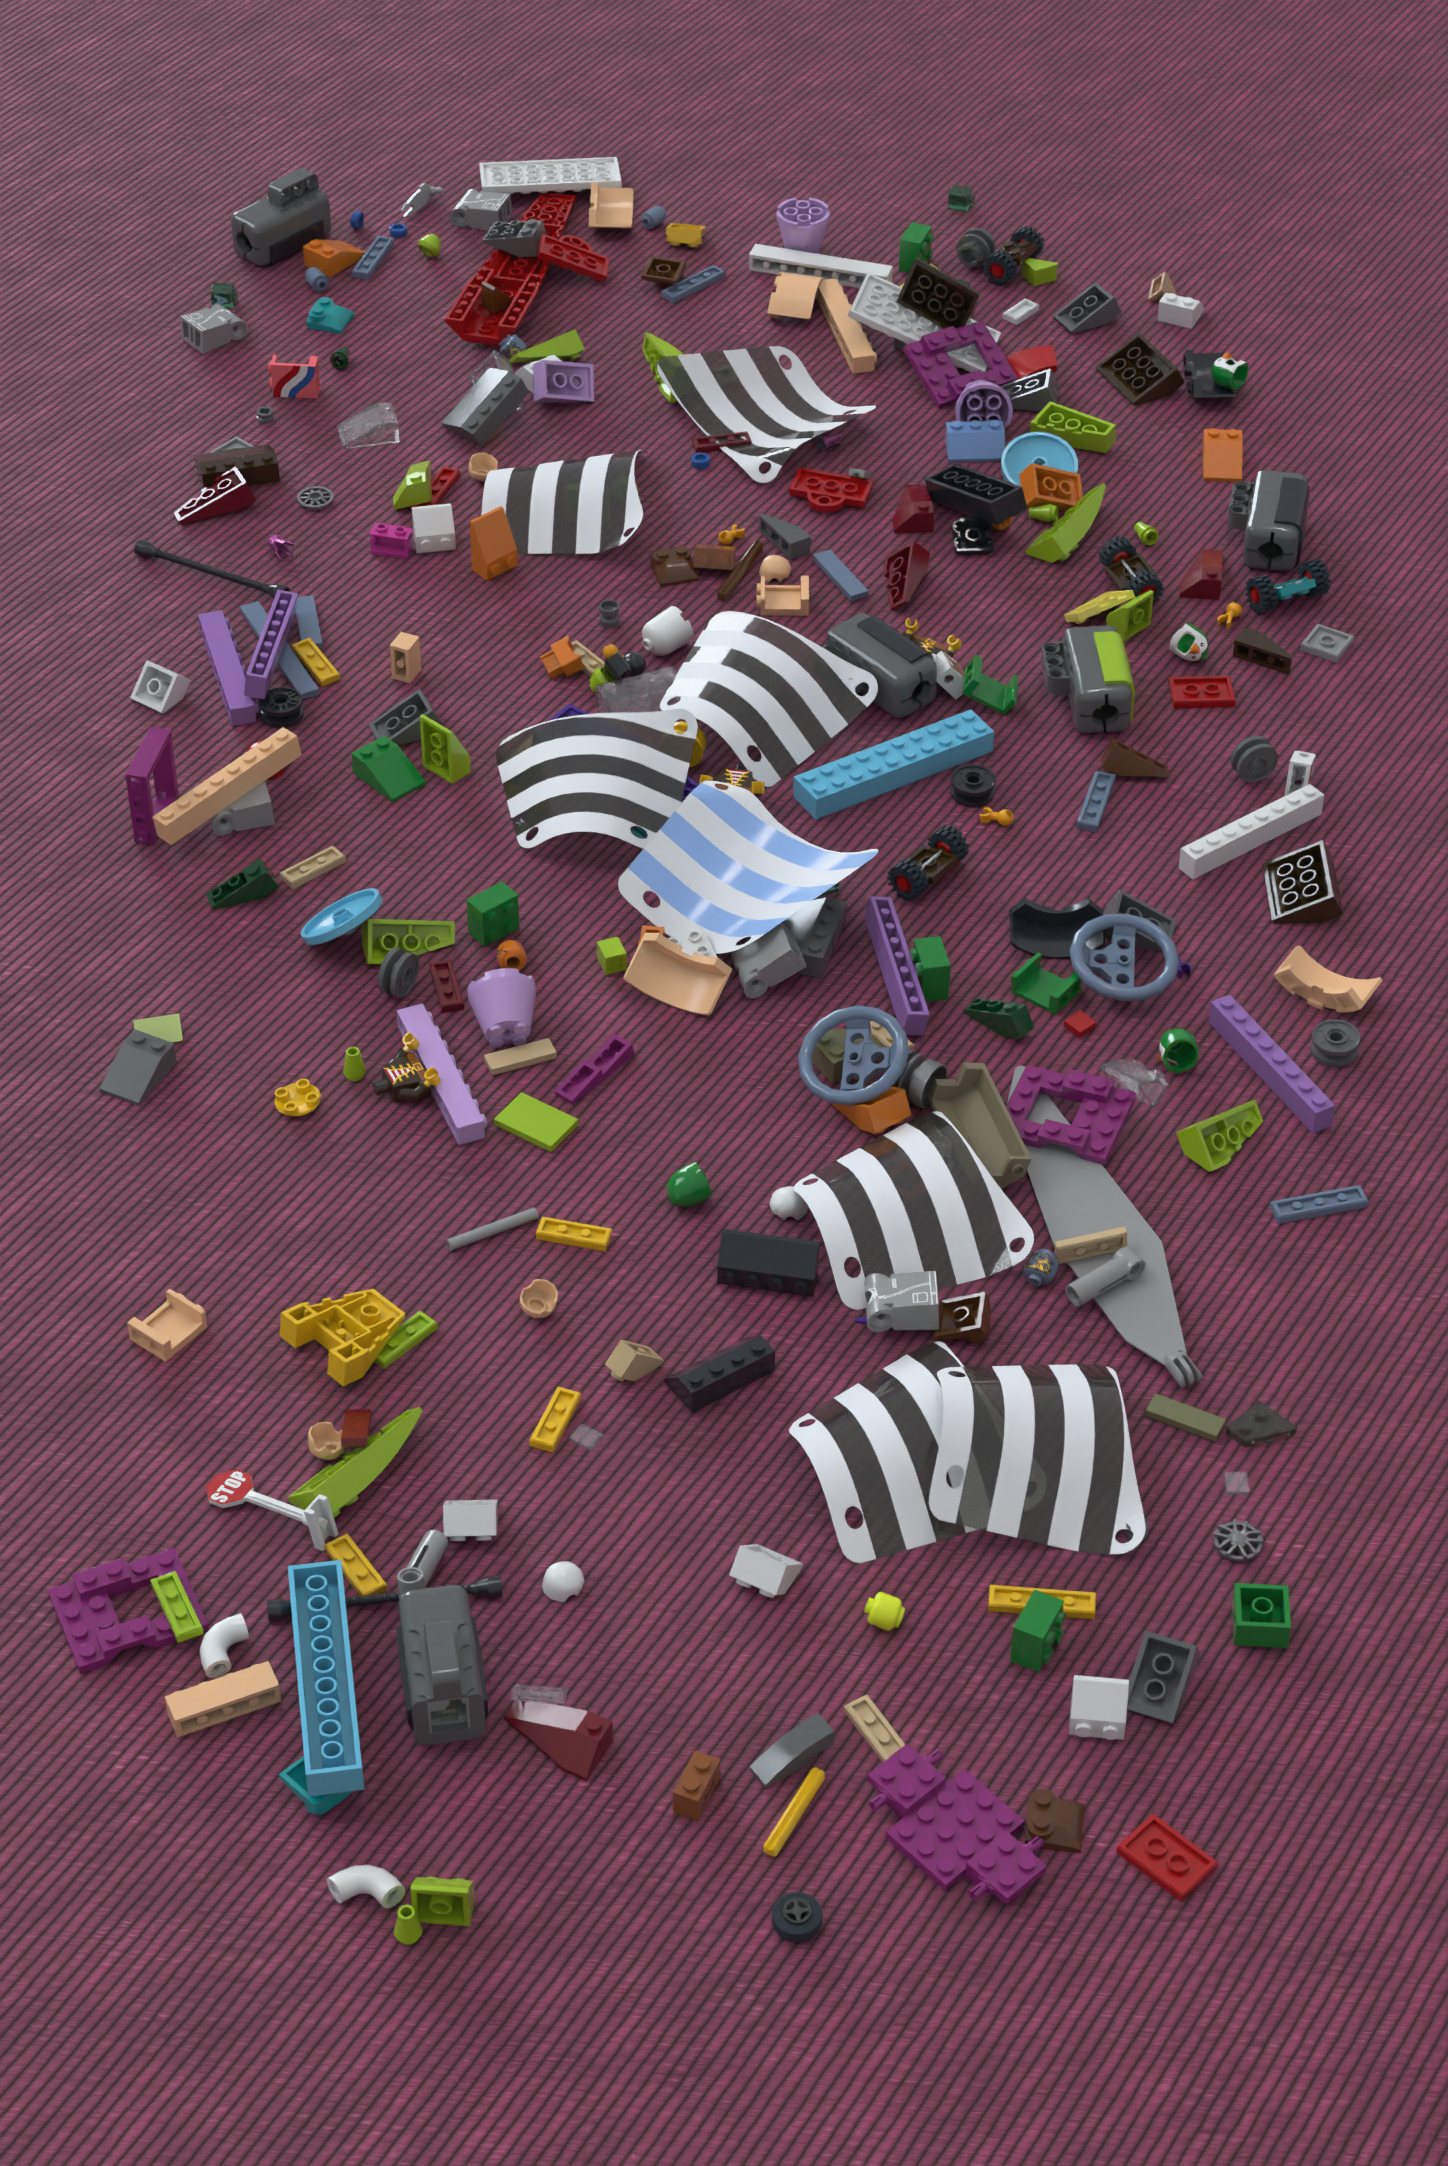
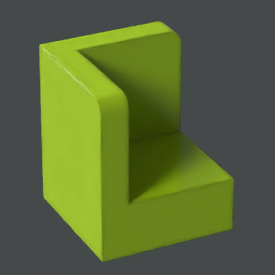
(611, 955)

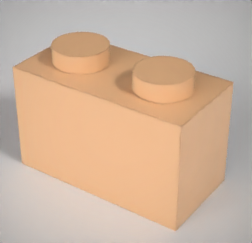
(405, 657)

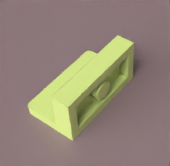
(163, 1027)

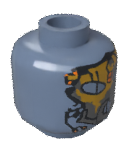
(512, 345)
(1041, 1267)

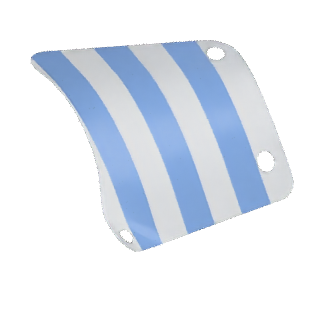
(730, 869)

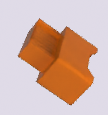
(562, 659)

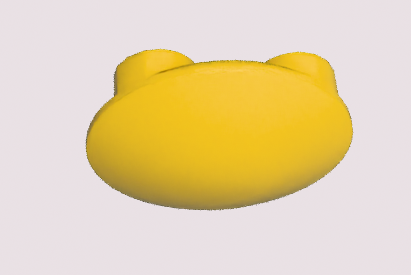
(297, 1098)

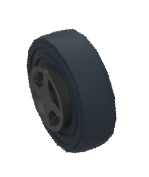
(807, 1915)

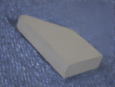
(859, 473)

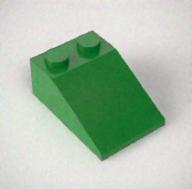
(386, 769)

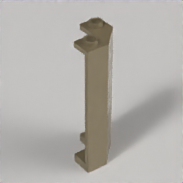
(983, 1121)

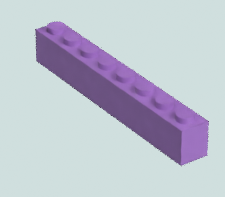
(270, 644)
(227, 667)
(896, 965)
(1271, 1063)

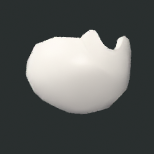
(788, 1203)
(562, 1581)

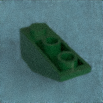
(246, 886)
(1004, 1018)

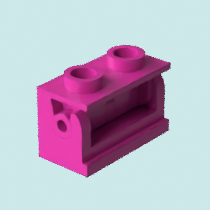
(391, 540)

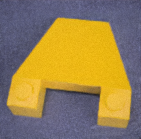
(349, 1328)

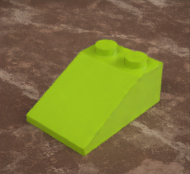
(443, 751)

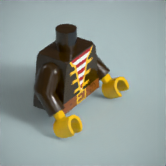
(930, 645)
(739, 777)
(404, 1075)

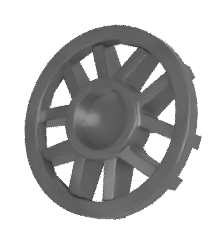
(315, 499)
(1238, 1541)

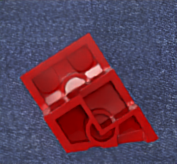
(1032, 361)

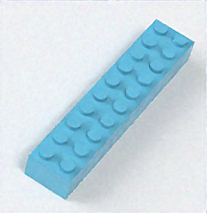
(893, 764)
(325, 1679)

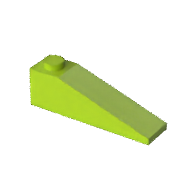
(563, 347)
(414, 487)
(409, 935)
(1218, 1137)

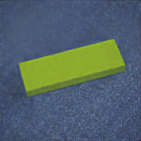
(405, 1338)
(176, 1606)

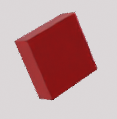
(1079, 1024)

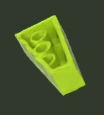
(1075, 428)

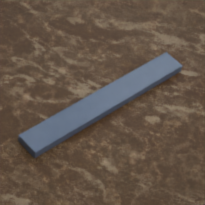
(288, 662)

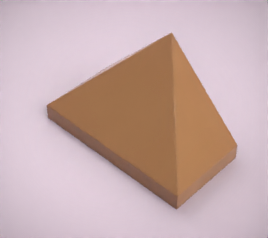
(1160, 286)

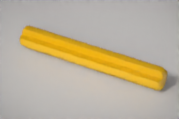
(794, 1812)

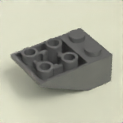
(516, 237)

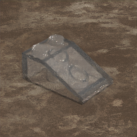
(370, 427)
(1134, 1077)

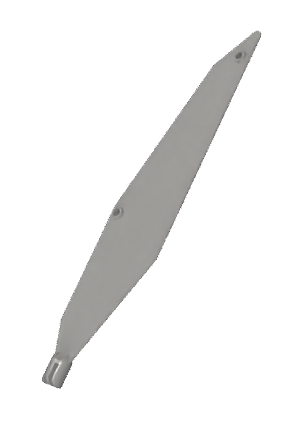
(1084, 1199)

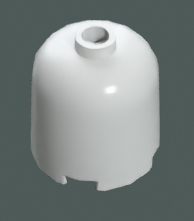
(666, 632)

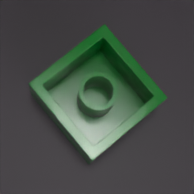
(915, 243)
(493, 914)
(931, 967)
(1261, 1615)
(1037, 1631)

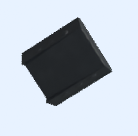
(972, 536)

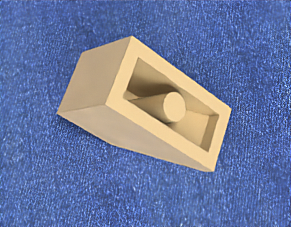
(632, 1361)

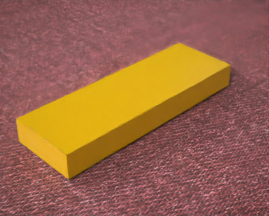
(315, 662)
(574, 1233)
(555, 1419)
(356, 1566)

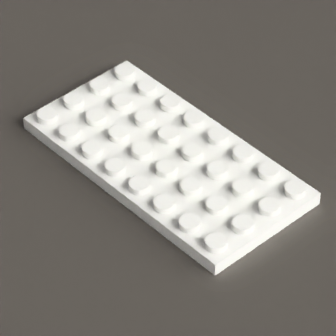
(549, 175)
(878, 309)

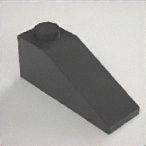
(785, 536)

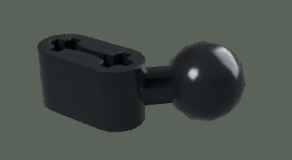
(626, 666)

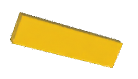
(1013, 1600)

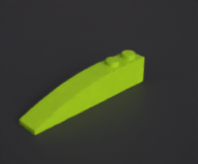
(654, 350)
(1069, 529)
(359, 1467)

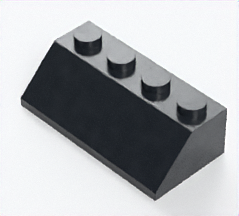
(768, 1262)
(722, 1372)

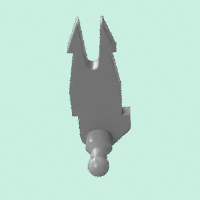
(420, 198)

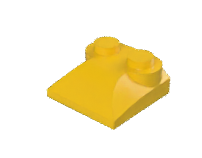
(685, 233)

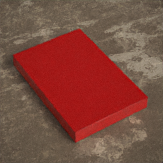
(1201, 692)
(1167, 1857)

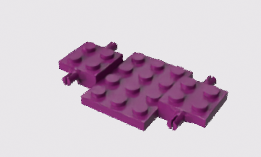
(954, 1826)

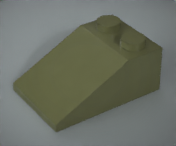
(830, 1053)

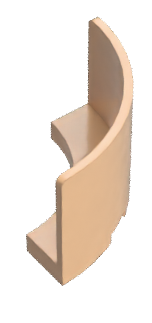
(611, 207)
(793, 295)
(676, 977)
(1321, 986)

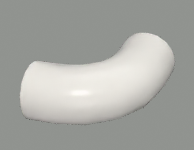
(217, 1641)
(366, 1880)

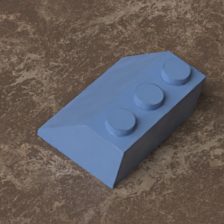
(975, 441)

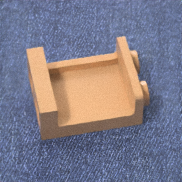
(784, 599)
(169, 1326)

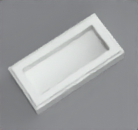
(1020, 311)

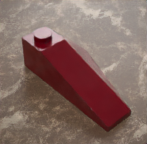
(225, 496)
(914, 511)
(904, 572)
(1204, 576)
(567, 1734)

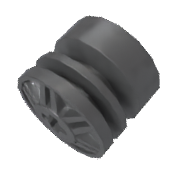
(919, 1077)

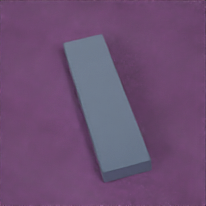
(373, 257)
(693, 284)
(840, 575)
(308, 620)
(1096, 801)
(1319, 1204)

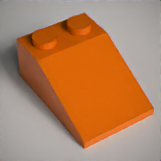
(330, 255)
(1222, 455)
(1050, 485)
(492, 544)
(880, 1112)

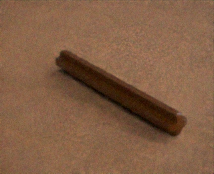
(739, 570)

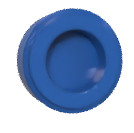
(357, 219)
(398, 230)
(700, 461)

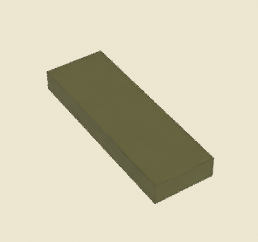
(1185, 1417)

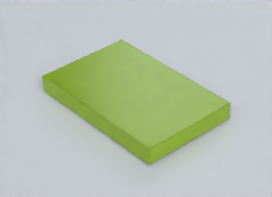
(536, 1122)

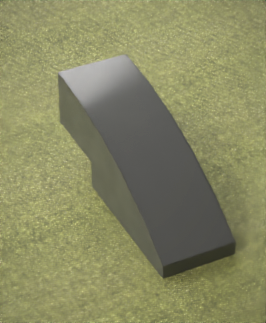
(793, 1751)

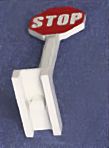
(237, 1487)

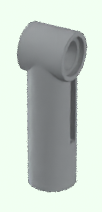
(1123, 1266)
(423, 1562)

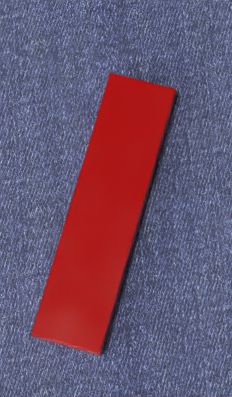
(441, 485)

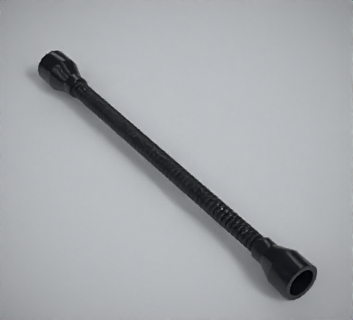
(146, 549)
(488, 1587)

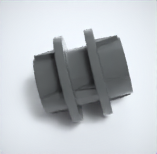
(975, 247)

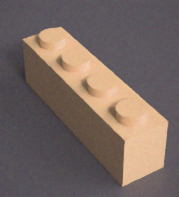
(222, 1698)

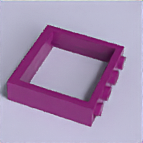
(153, 756)

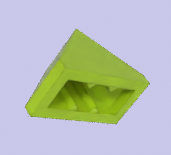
(1039, 271)

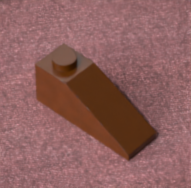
(1130, 762)

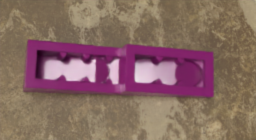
(591, 1073)

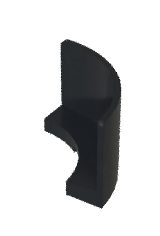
(1201, 384)
(1050, 931)

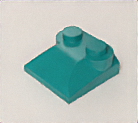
(328, 317)
(295, 1779)

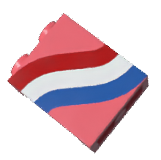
(295, 379)

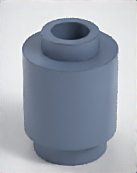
(653, 217)
(316, 279)

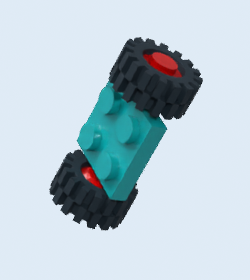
(1312, 581)

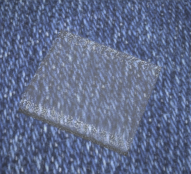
(585, 1437)
(1236, 1483)

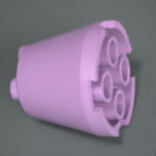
(803, 224)
(994, 407)
(503, 1005)

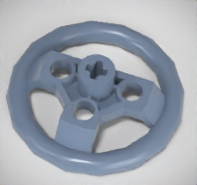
(1118, 961)
(857, 1058)

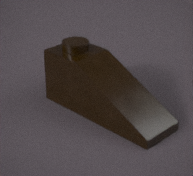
(1261, 650)

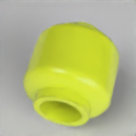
(884, 1611)

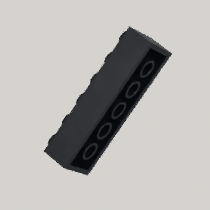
(976, 493)

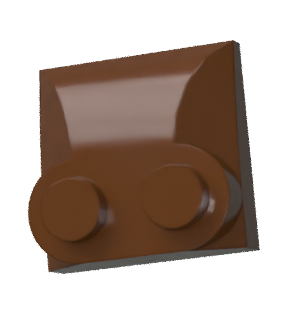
(664, 271)
(673, 566)
(964, 1318)
(1054, 1821)

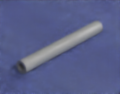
(492, 1229)

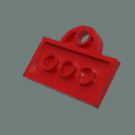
(573, 254)
(831, 489)

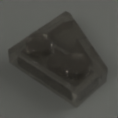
(1259, 1425)

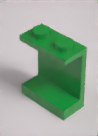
(987, 690)
(1043, 986)

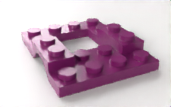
(938, 372)
(1095, 1124)
(90, 1618)

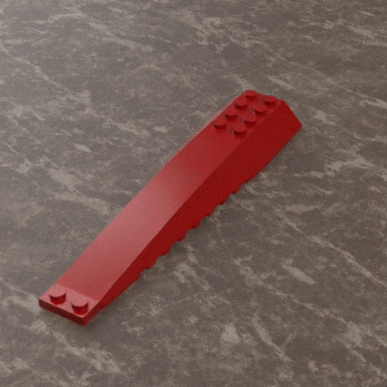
(512, 275)

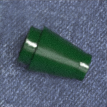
(340, 358)

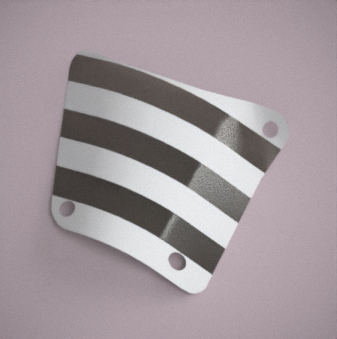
(756, 395)
(568, 503)
(768, 691)
(596, 774)
(912, 1207)
(880, 1454)
(1039, 1456)

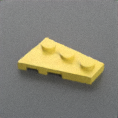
(1098, 605)

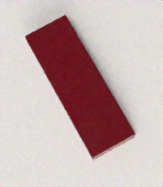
(708, 443)
(446, 986)
(356, 1428)

